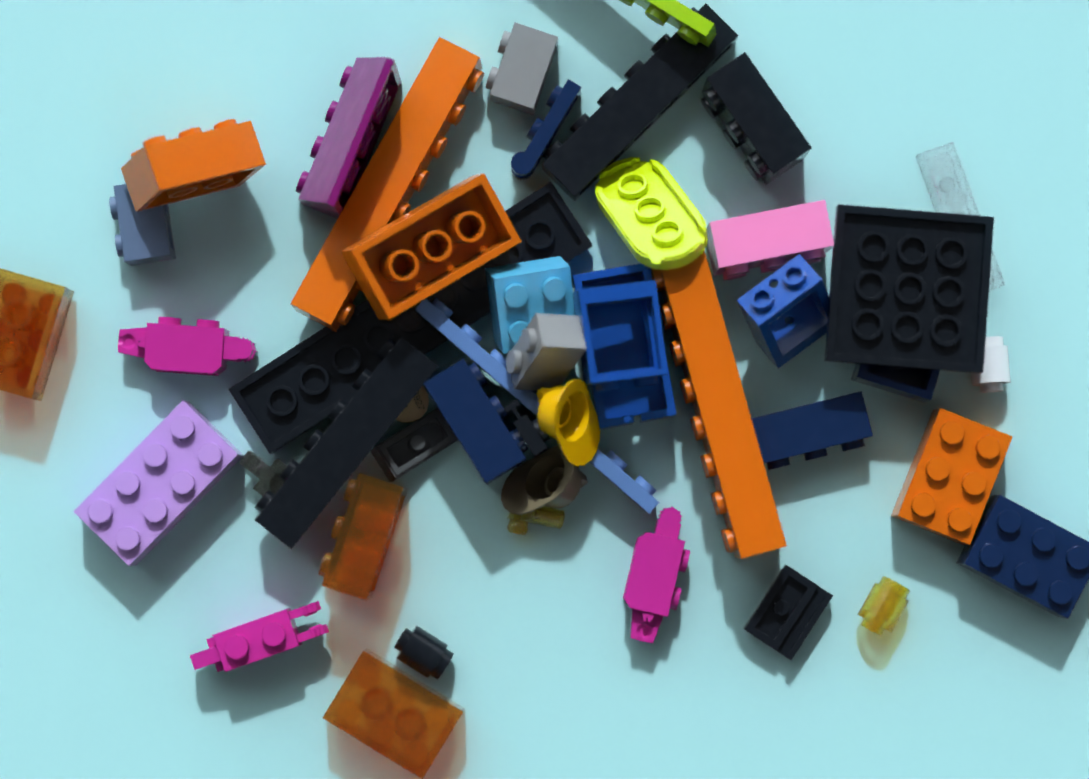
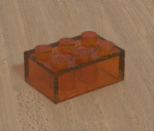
(30, 331)
(362, 536)
(393, 713)

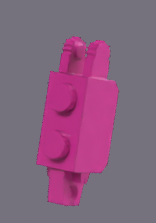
(185, 348)
(653, 575)
(257, 639)

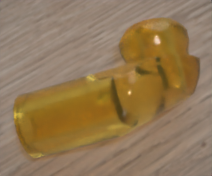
(542, 516)

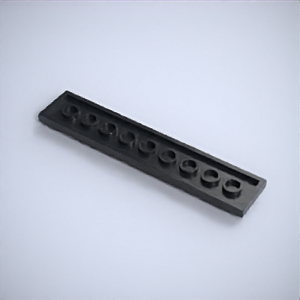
(317, 373)

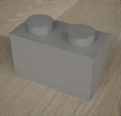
(522, 68)
(546, 351)

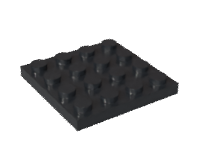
(909, 289)

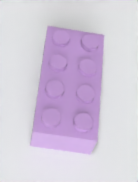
(158, 483)

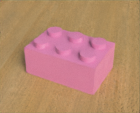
(769, 239)

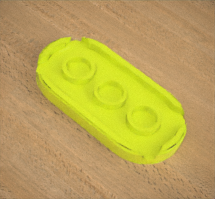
(651, 213)

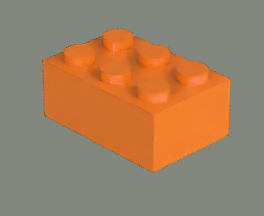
(192, 164)
(951, 476)

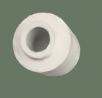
(996, 366)

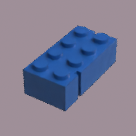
(622, 345)

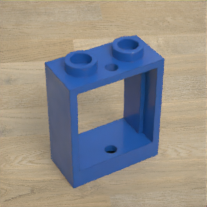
(615, 294)
(780, 315)

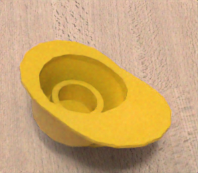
(570, 419)

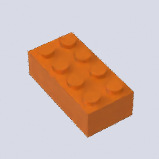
(431, 246)

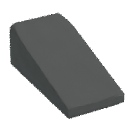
(414, 445)

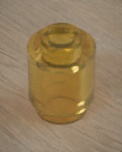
(884, 606)

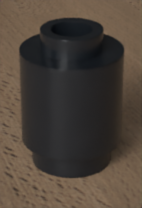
(423, 652)

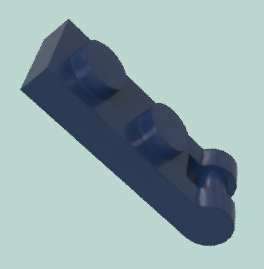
(544, 131)

